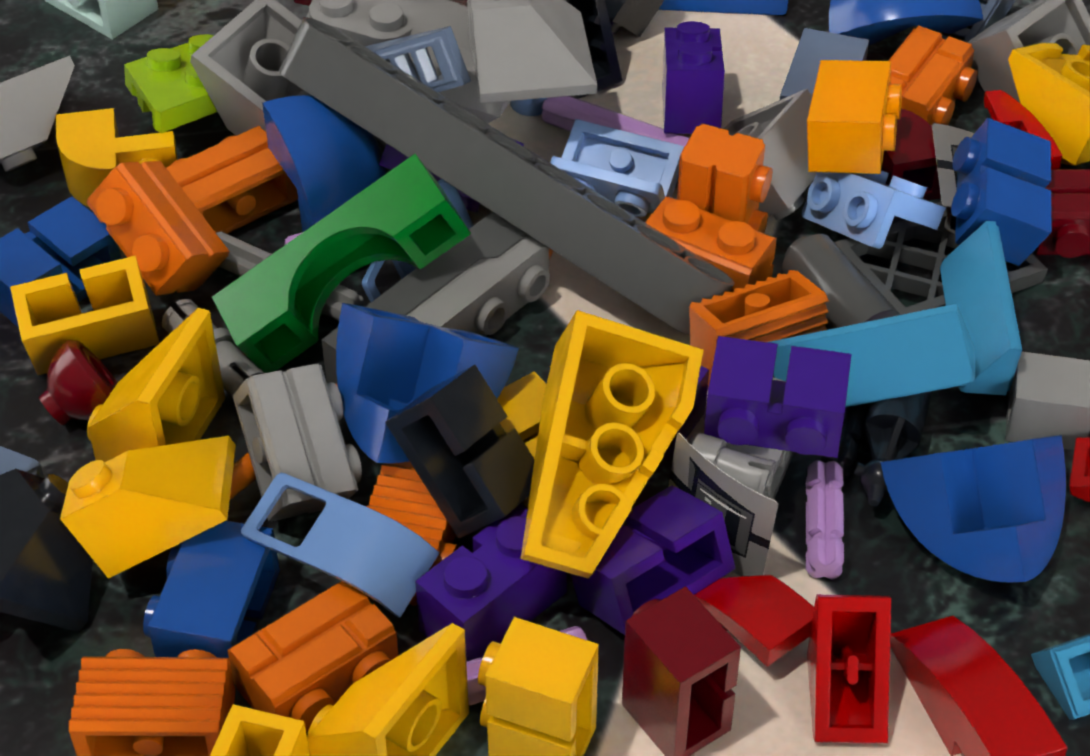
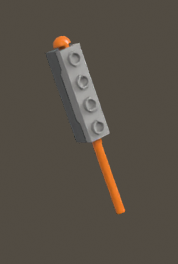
(463, 289)

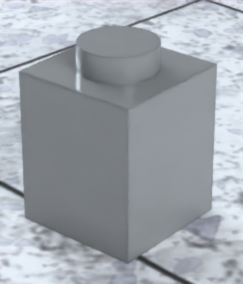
(1049, 399)

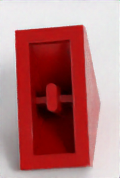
(850, 668)

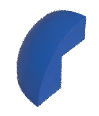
(884, 18)
(320, 153)
(393, 360)
(985, 507)

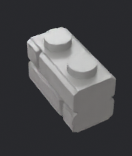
(296, 431)

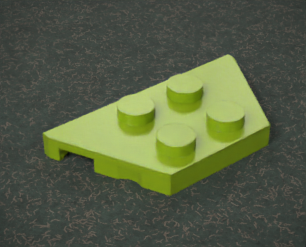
(169, 85)

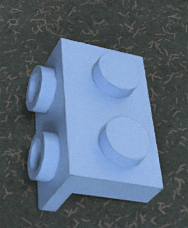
(621, 165)
(865, 206)

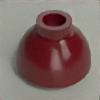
(75, 383)

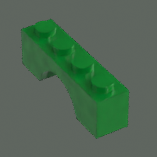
(279, 301)

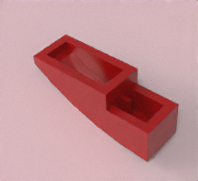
(973, 693)

